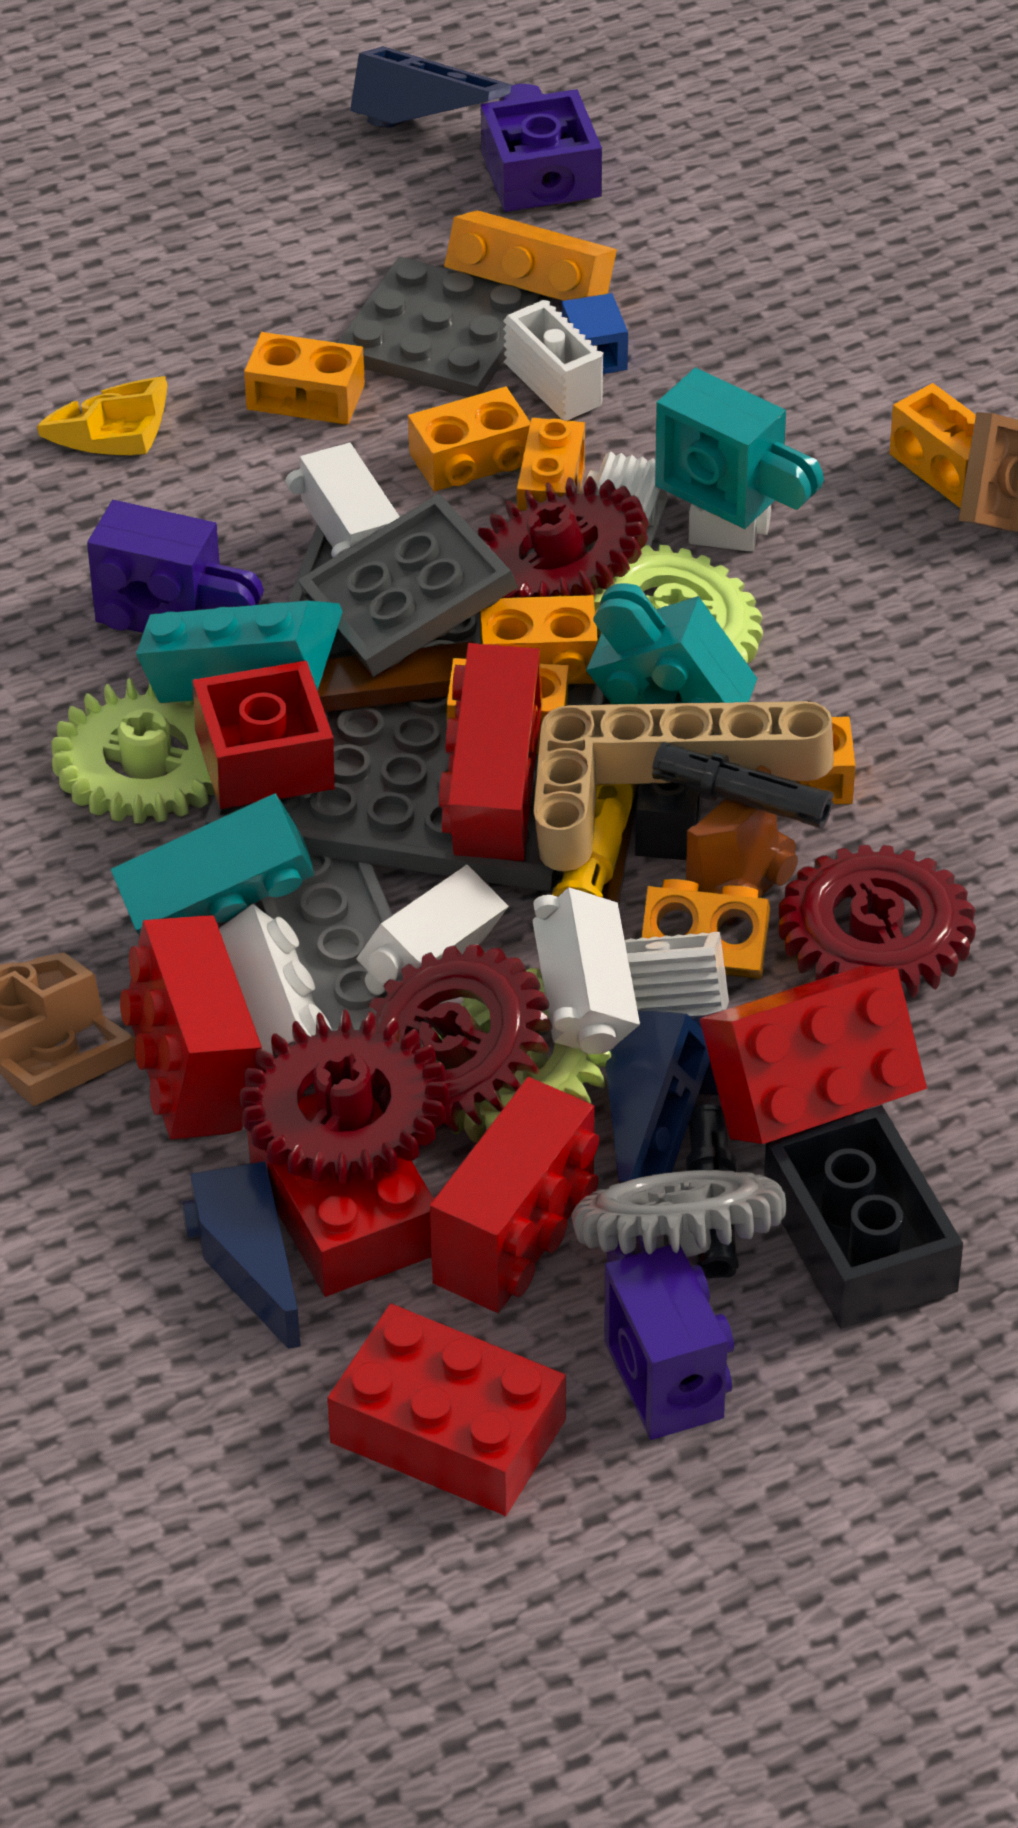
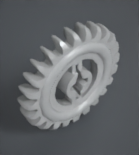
(679, 1211)

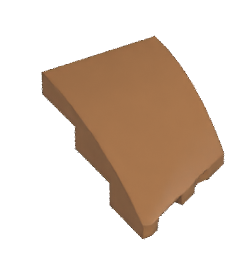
(992, 474)
(42, 1007)

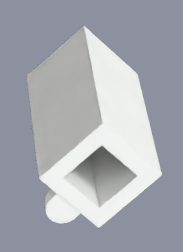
(341, 496)
(451, 913)
(585, 970)

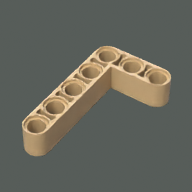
(619, 744)

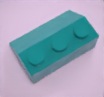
(234, 640)
(217, 867)

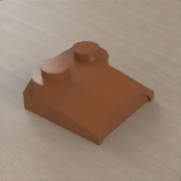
(739, 849)

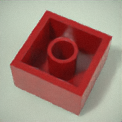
(263, 734)

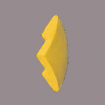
(112, 423)

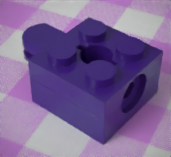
(536, 135)
(160, 564)
(666, 1338)

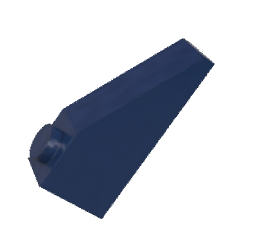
(405, 87)
(653, 1091)
(244, 1242)

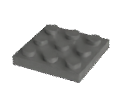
(436, 326)
(409, 583)

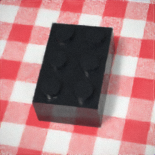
(864, 1217)

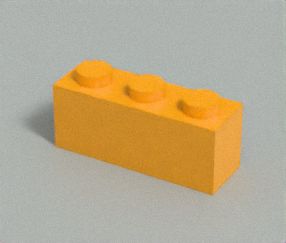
(528, 257)

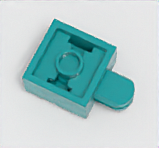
(728, 451)
(664, 653)

